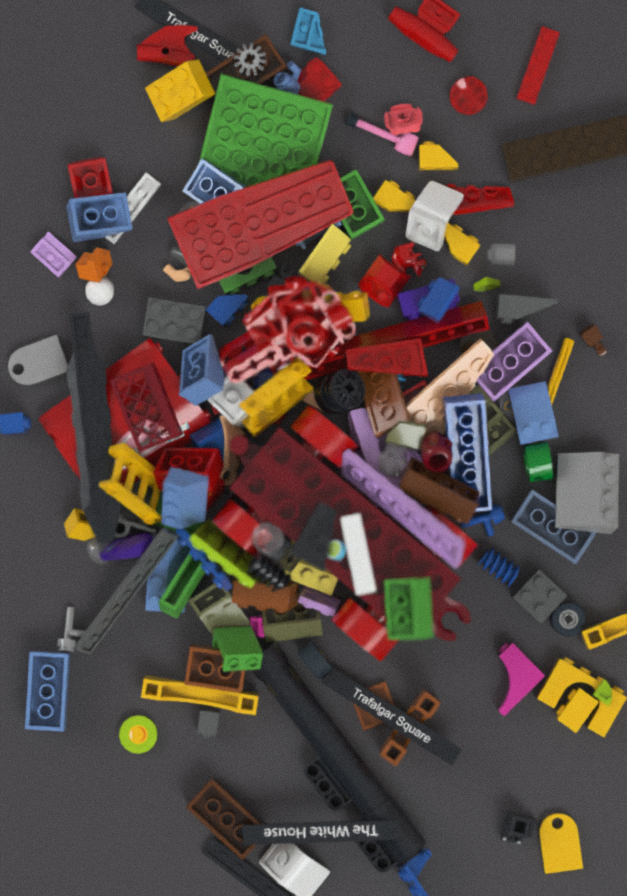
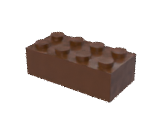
(271, 68)
(439, 491)
(223, 815)

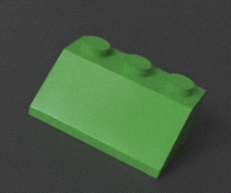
(408, 608)

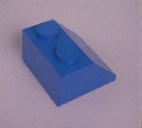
(438, 299)

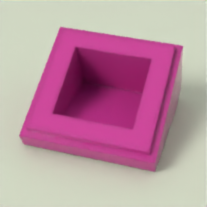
(257, 625)

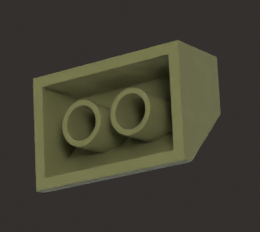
(294, 624)

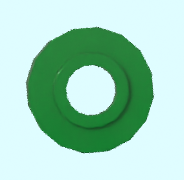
(537, 461)

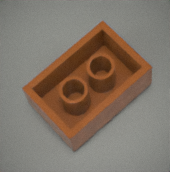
(264, 598)
(206, 670)

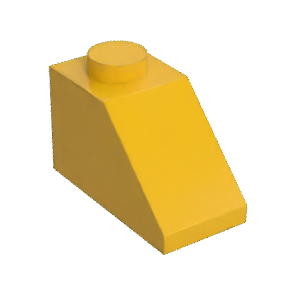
(435, 158)
(78, 526)

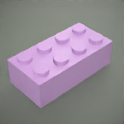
(512, 360)

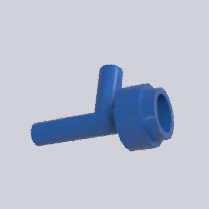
(496, 514)

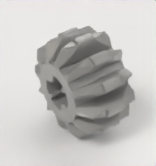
(256, 61)

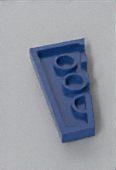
(208, 566)

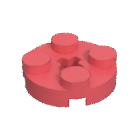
(411, 123)

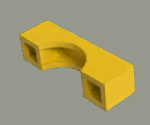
(604, 631)

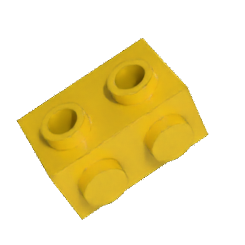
(576, 709)

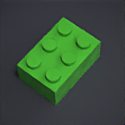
(365, 211)

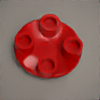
(468, 95)

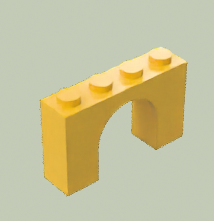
(565, 674)

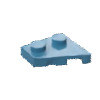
(307, 32)

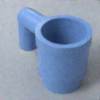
(286, 82)

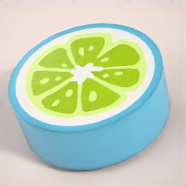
(336, 550)

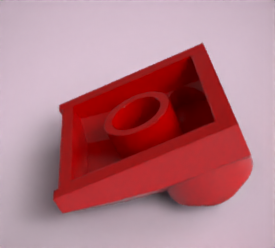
(317, 81)
(90, 177)
(383, 281)

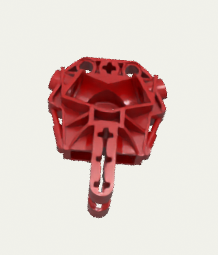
(275, 323)

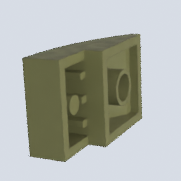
(498, 426)

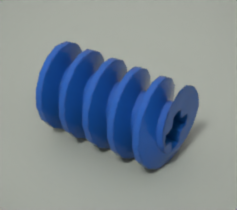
(499, 566)

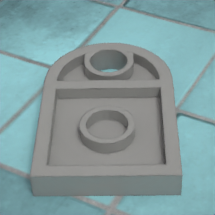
(40, 361)

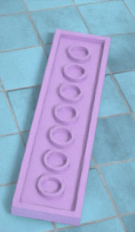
(402, 508)

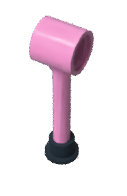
(404, 142)

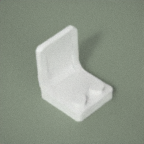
(431, 214)
(228, 401)
(294, 869)

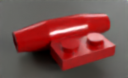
(428, 27)

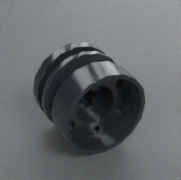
(339, 391)

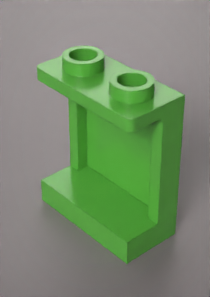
(238, 648)

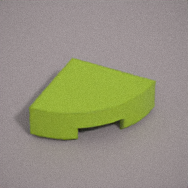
(486, 284)
(603, 692)

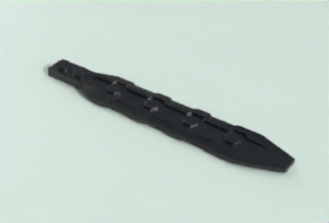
(92, 428)

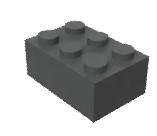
(174, 321)

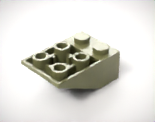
(216, 609)

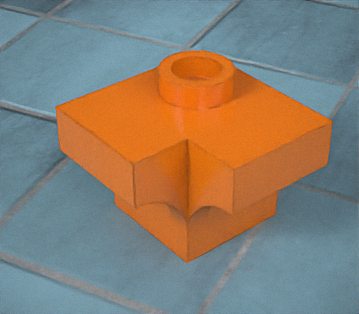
(94, 265)

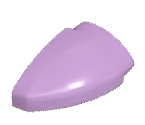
(369, 445)

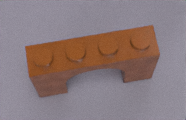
(421, 709)

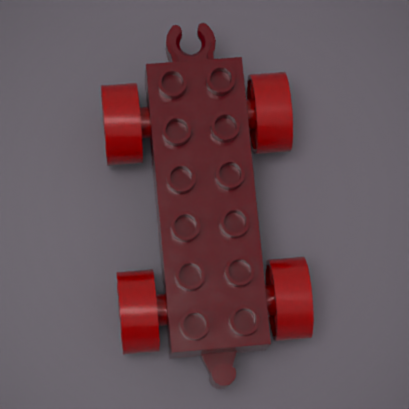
(284, 486)

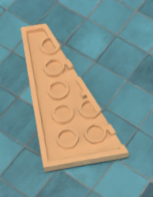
(456, 380)

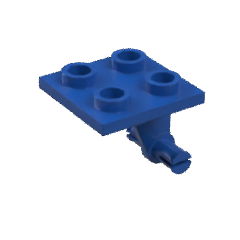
(411, 870)

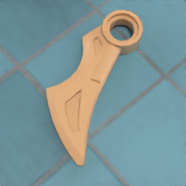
(230, 459)

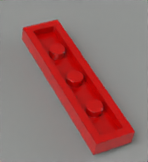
(538, 65)

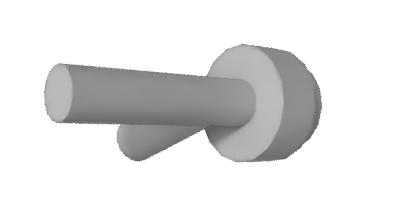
(68, 644)

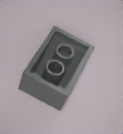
(513, 308)

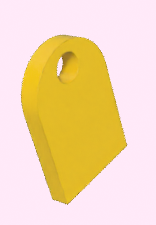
(560, 845)

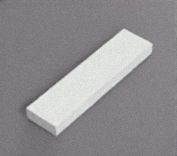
(138, 199)
(358, 554)

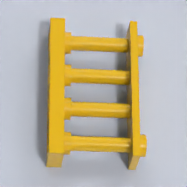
(276, 397)
(144, 470)

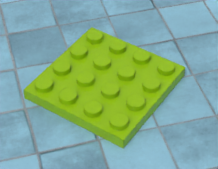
(224, 551)

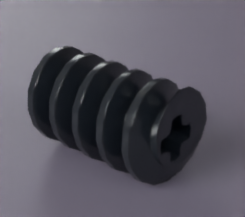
(268, 571)

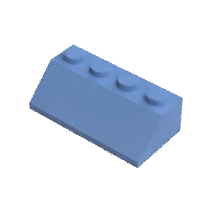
(163, 574)

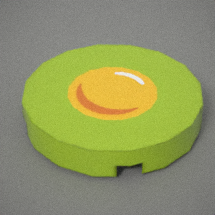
(138, 734)

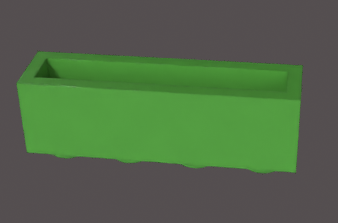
(182, 587)

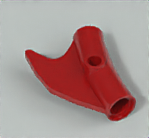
(167, 39)

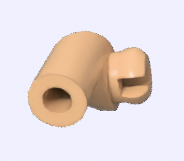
(177, 275)

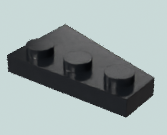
(315, 536)

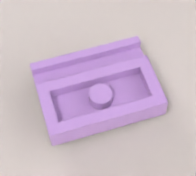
(53, 254)
(320, 601)

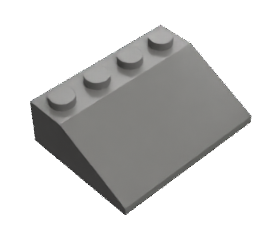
(587, 491)

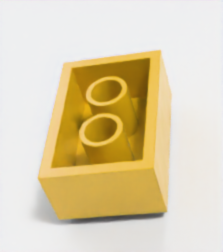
(180, 90)

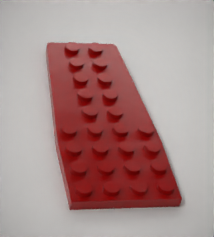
(258, 221)

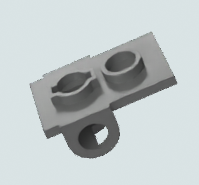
(129, 524)

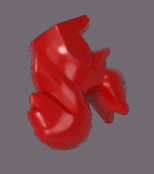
(404, 257)

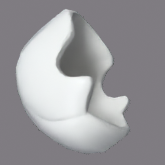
(101, 292)

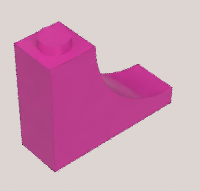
(521, 675)

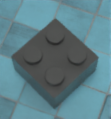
(539, 596)

